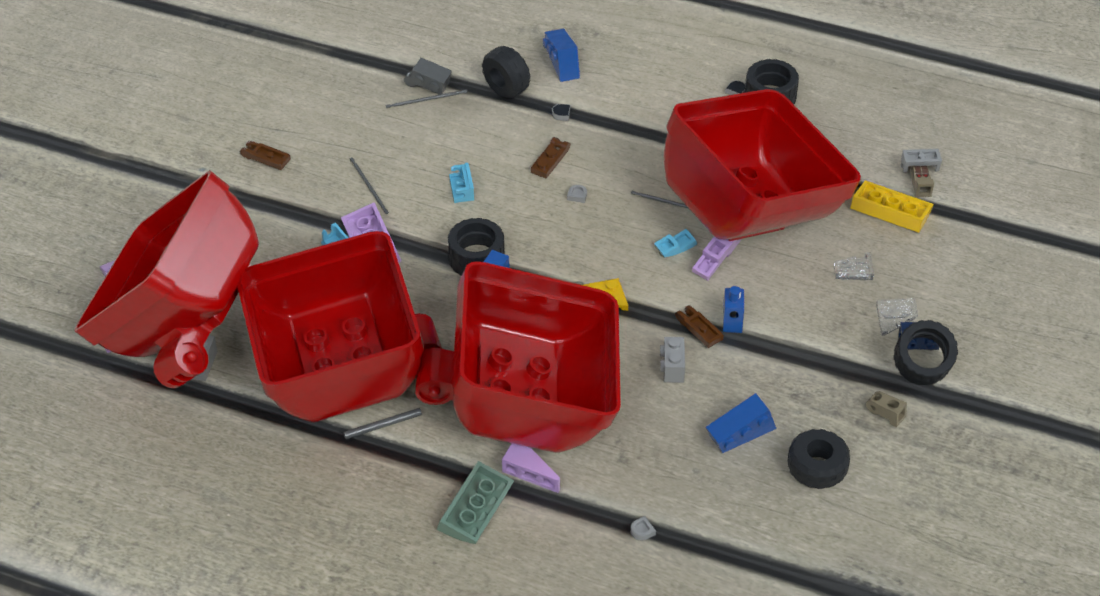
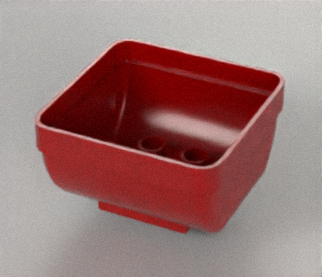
(753, 164)
(174, 281)
(334, 327)
(528, 359)

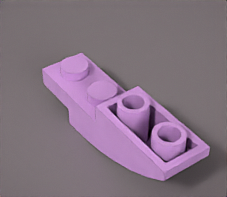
(713, 256)

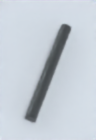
(382, 423)

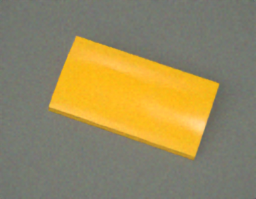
(891, 206)

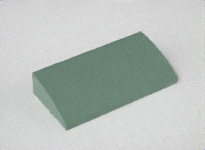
(475, 504)

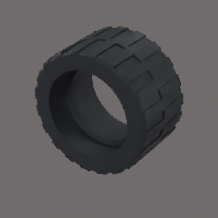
(773, 73)
(473, 232)
(935, 332)

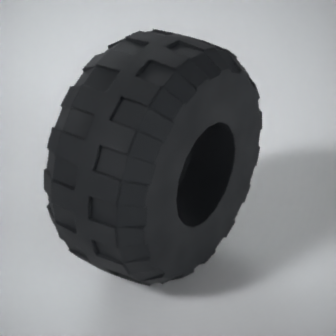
(506, 72)
(816, 472)

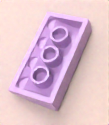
(364, 221)

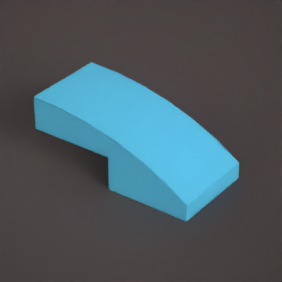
(677, 244)

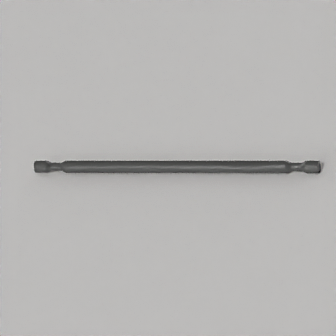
(426, 98)
(369, 185)
(659, 199)

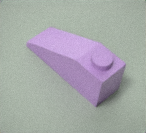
(528, 466)

